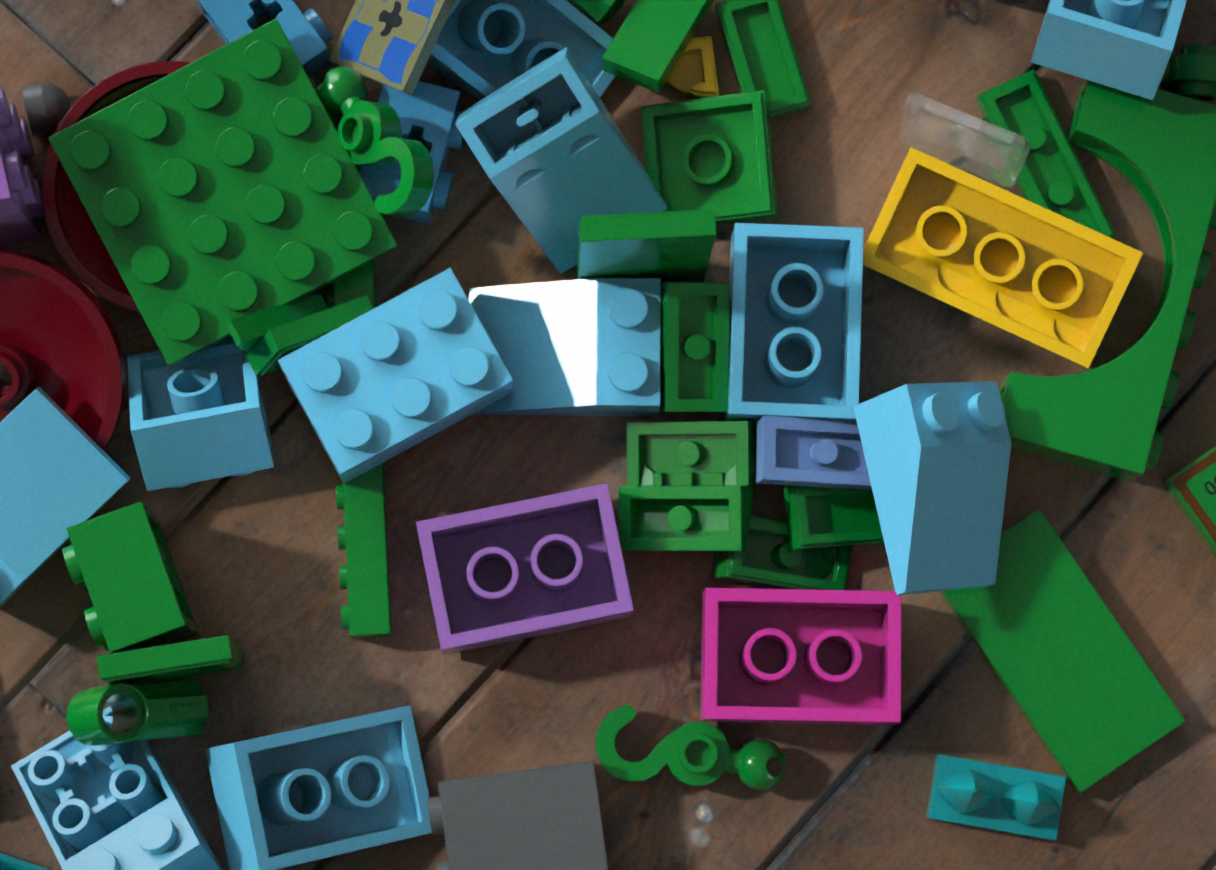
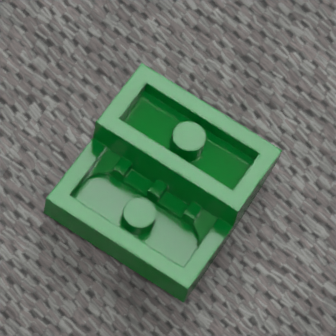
(688, 486)

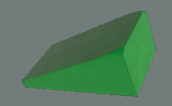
(773, 565)

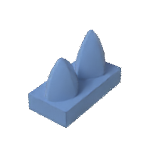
(810, 453)

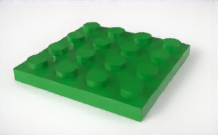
(222, 191)

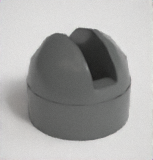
(45, 107)

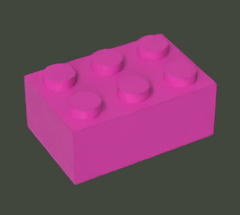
(800, 656)

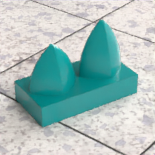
(996, 797)

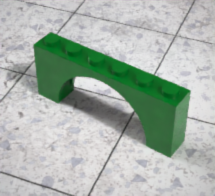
(1111, 412)

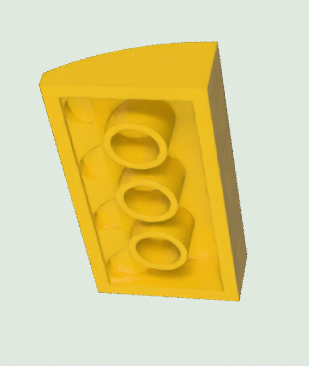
(1000, 257)

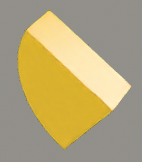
(695, 70)

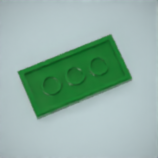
(647, 245)
(1064, 656)

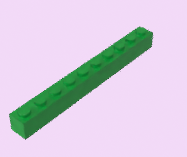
(364, 513)

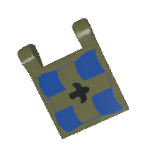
(391, 39)

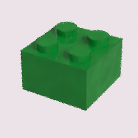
(129, 580)

